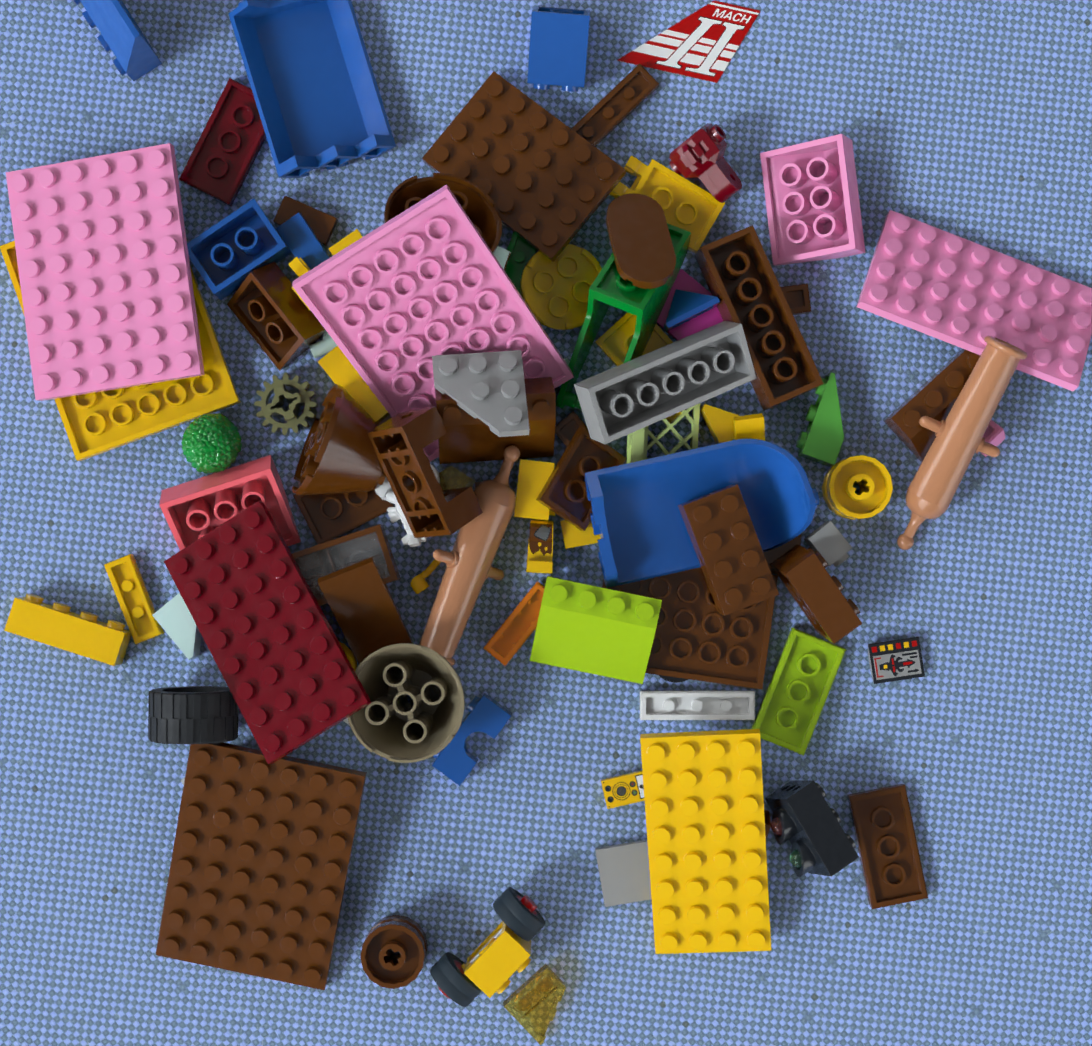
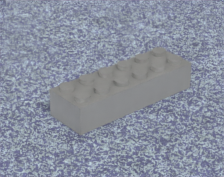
(665, 381)

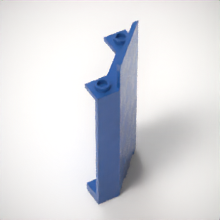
(311, 83)

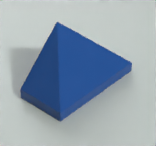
(687, 306)

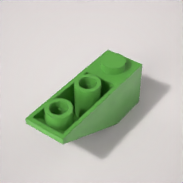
(825, 429)

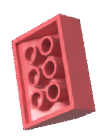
(210, 501)

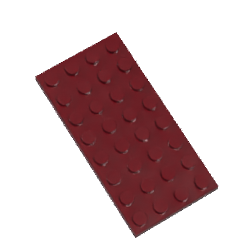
(266, 632)

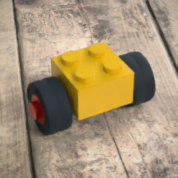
(496, 957)

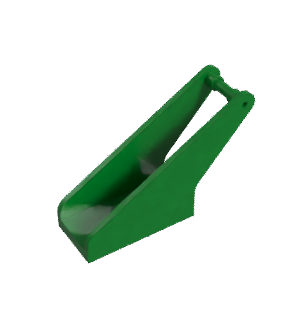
(613, 290)

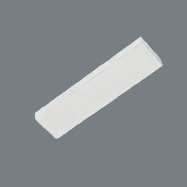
(697, 705)

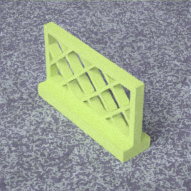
(638, 440)

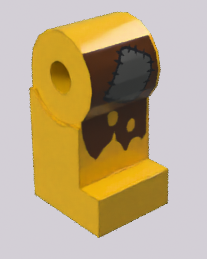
(540, 547)

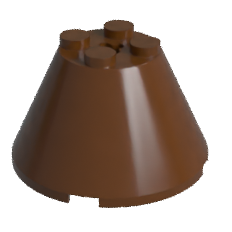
(471, 197)
(338, 450)

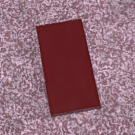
(226, 145)

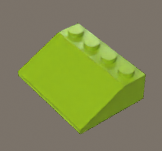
(595, 630)

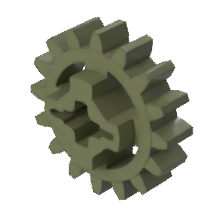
(274, 409)

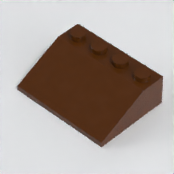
(473, 441)

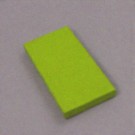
(798, 691)

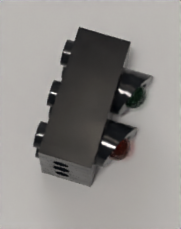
(811, 827)

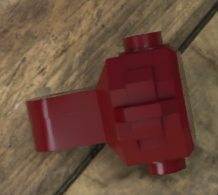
(703, 158)

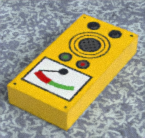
(623, 789)

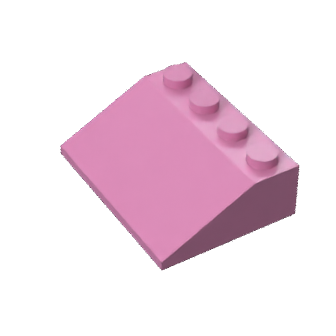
(812, 201)

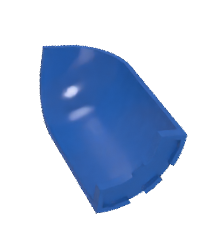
(640, 513)

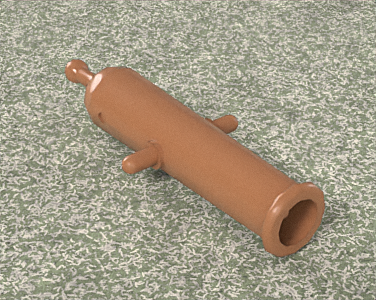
(960, 436)
(471, 562)

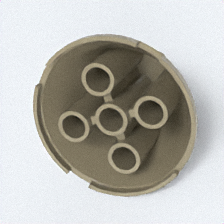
(404, 728)

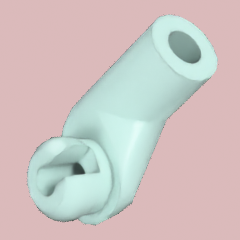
(322, 347)

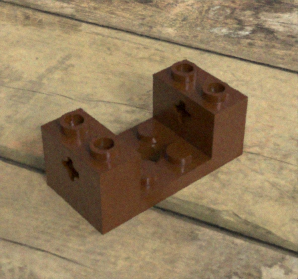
(423, 502)

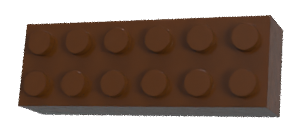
(751, 295)

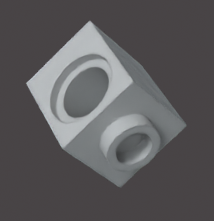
(829, 543)

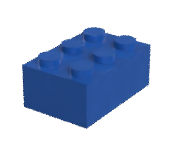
(235, 248)

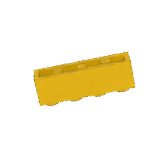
(68, 630)

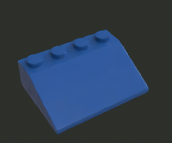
(122, 36)

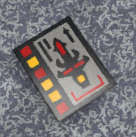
(895, 660)

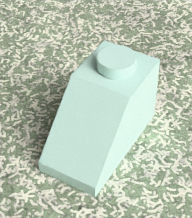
(180, 626)

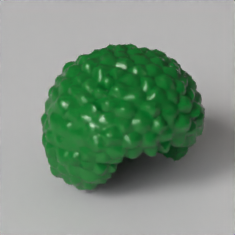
(211, 443)

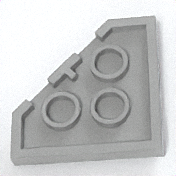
(487, 388)

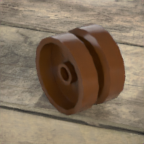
(391, 968)

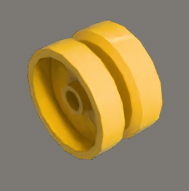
(874, 486)

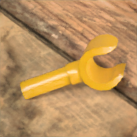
(419, 583)

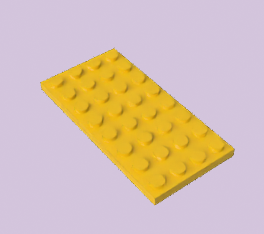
(706, 841)

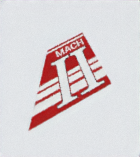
(697, 44)

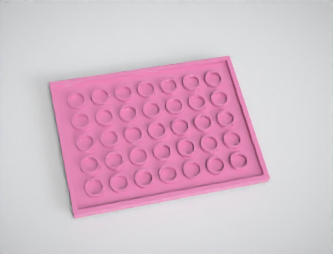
(105, 272)
(422, 292)

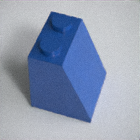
(558, 48)

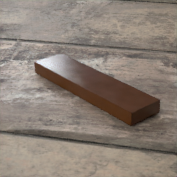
(616, 105)

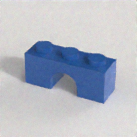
(484, 716)

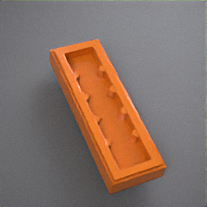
(517, 626)

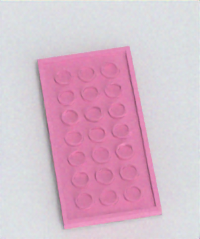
(974, 292)

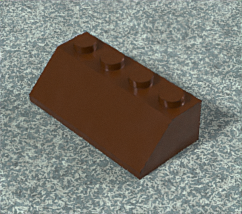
(931, 400)

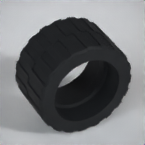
(192, 715)

